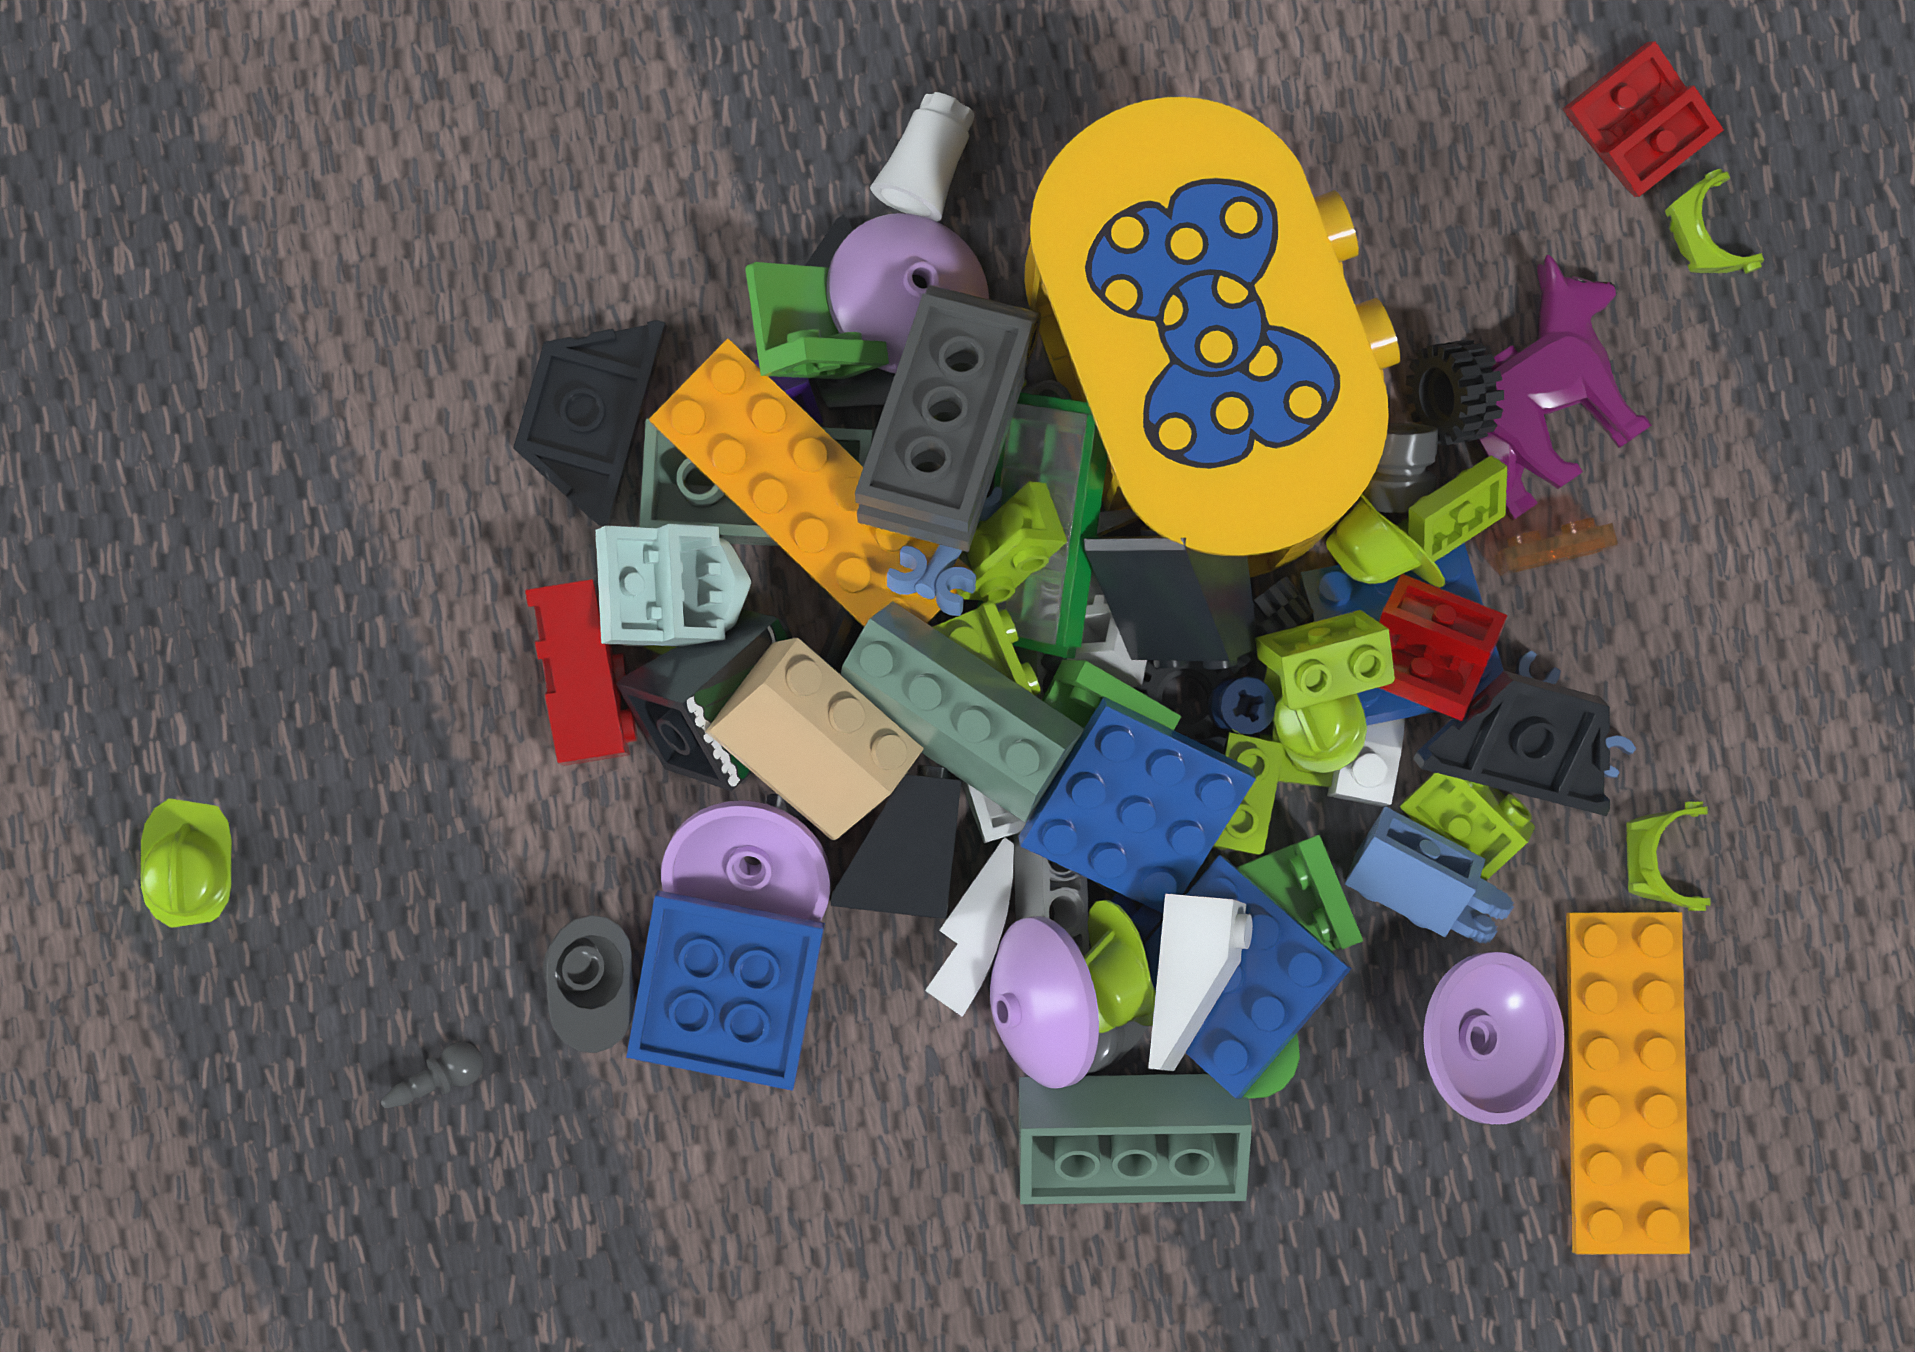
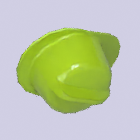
(1377, 550)
(1322, 734)
(186, 862)
(1118, 968)

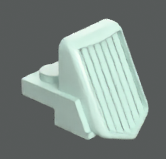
(667, 585)

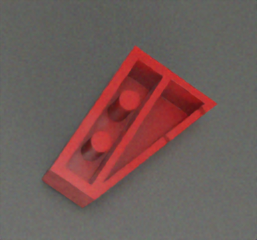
(580, 675)

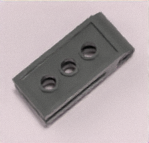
(946, 417)

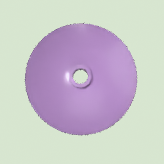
(873, 271)
(709, 860)
(1044, 1002)
(1494, 1038)

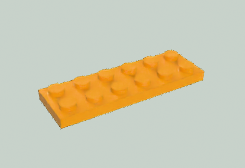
(788, 481)
(1627, 1083)

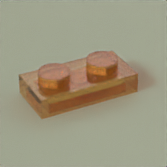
(1578, 540)

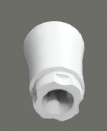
(925, 158)

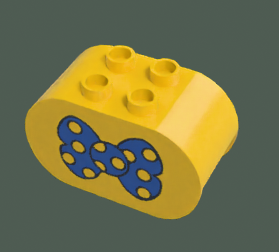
(1210, 328)

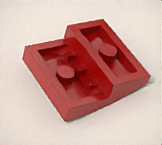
(1643, 119)
(1438, 645)

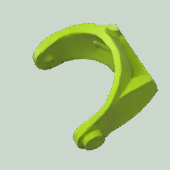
(1694, 239)
(1642, 862)

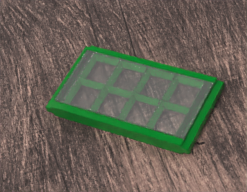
(1058, 446)

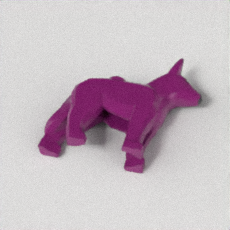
(1551, 375)

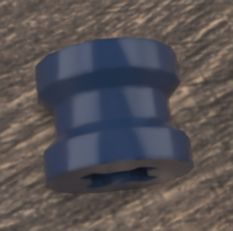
(1229, 709)

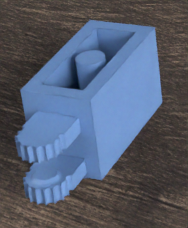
(1427, 879)

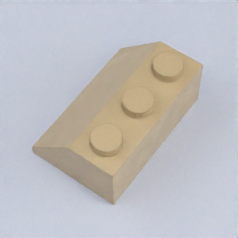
(814, 738)

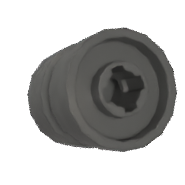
(1401, 469)

